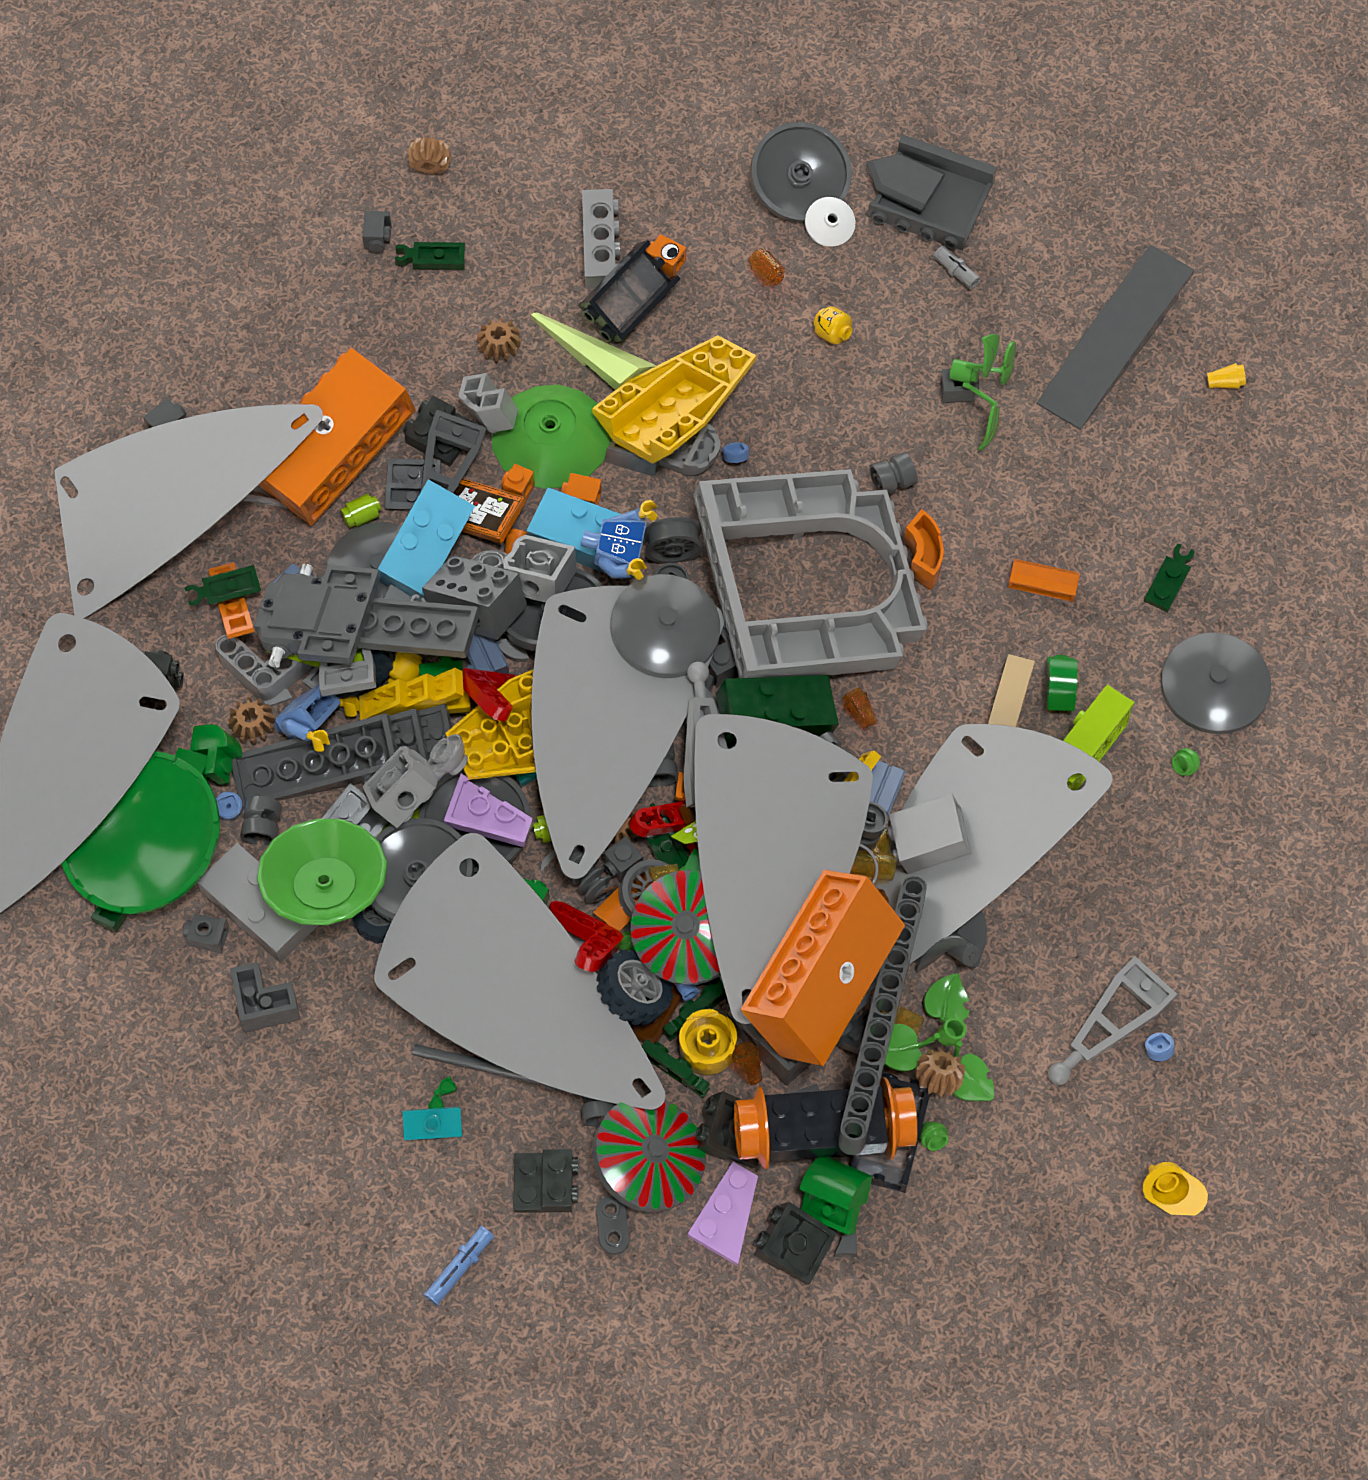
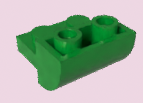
(835, 1193)

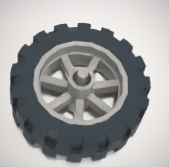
(641, 983)

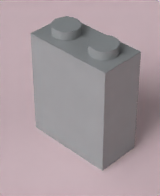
(929, 834)

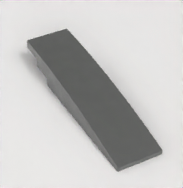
(1116, 337)
(353, 756)

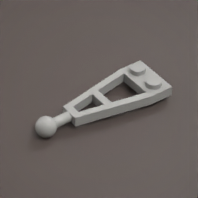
(698, 674)
(348, 677)
(1141, 984)

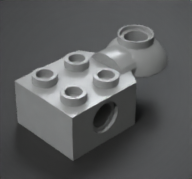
(542, 565)
(410, 779)

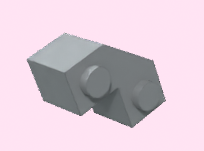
(487, 404)

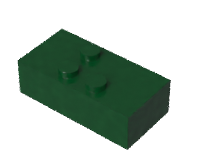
(789, 700)

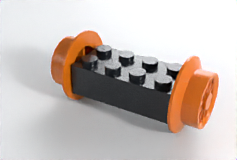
(810, 1124)

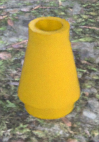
(1227, 377)

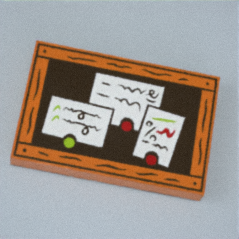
(493, 510)

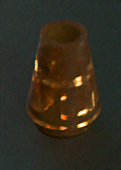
(860, 708)
(748, 1061)

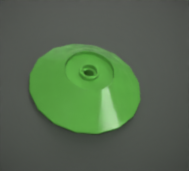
(573, 445)
(320, 853)

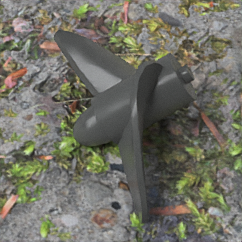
(964, 945)

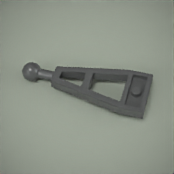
(455, 433)

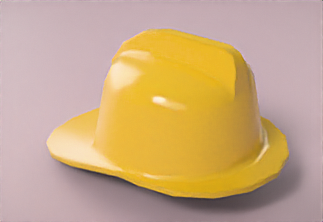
(1174, 1190)

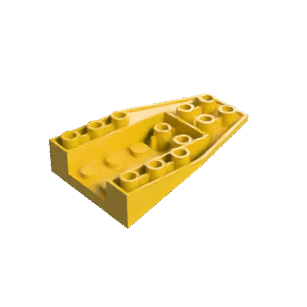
(500, 746)

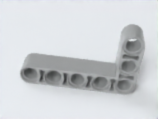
(259, 671)

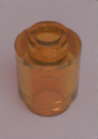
(766, 267)

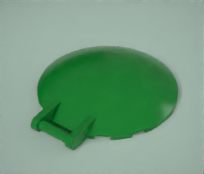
(150, 842)

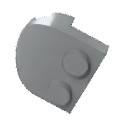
(695, 454)

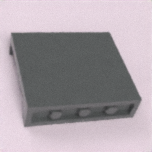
(954, 204)

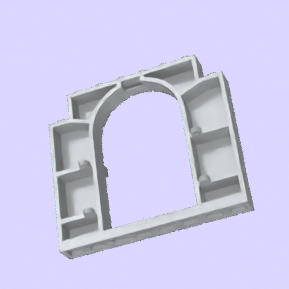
(795, 506)

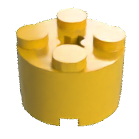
(710, 1026)

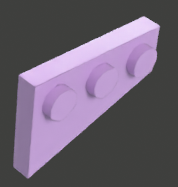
(479, 812)
(726, 1214)

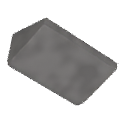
(624, 458)

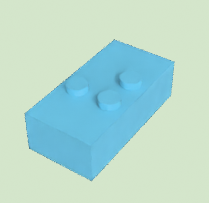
(565, 518)
(424, 539)

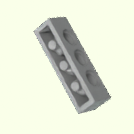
(595, 205)

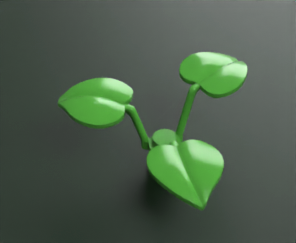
(969, 372)
(945, 1002)

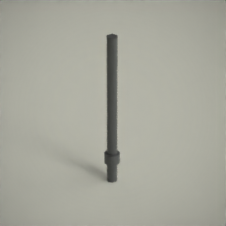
(469, 1062)

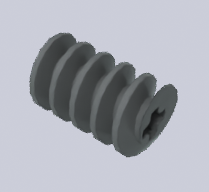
(592, 884)

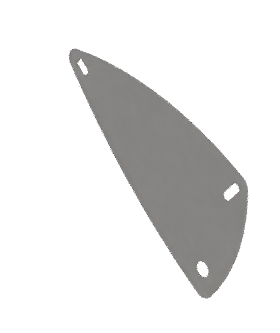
(164, 489)
(596, 725)
(73, 745)
(1012, 812)
(768, 833)
(505, 980)

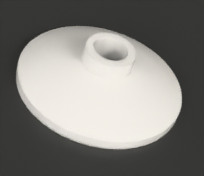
(821, 229)

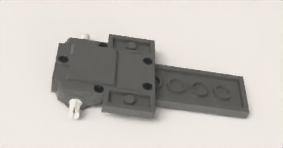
(338, 613)

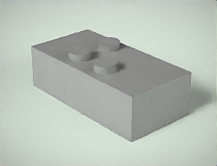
(234, 889)

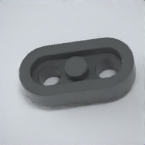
(612, 1224)

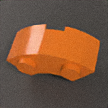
(926, 544)

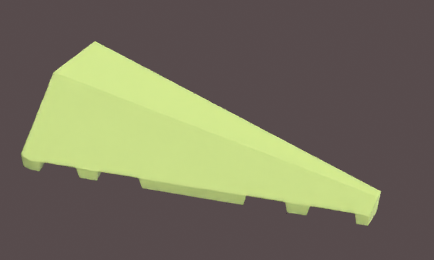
(606, 360)

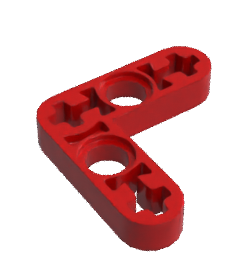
(483, 687)
(657, 825)
(599, 937)

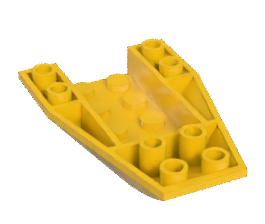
(674, 399)

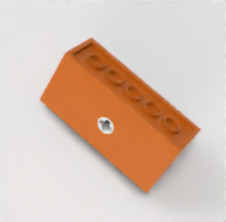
(359, 417)
(823, 967)

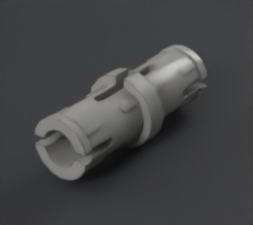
(957, 267)

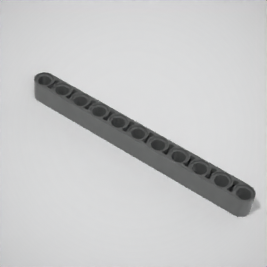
(882, 1023)

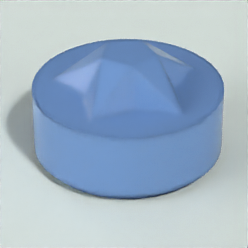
(735, 452)
(229, 806)
(1160, 1046)

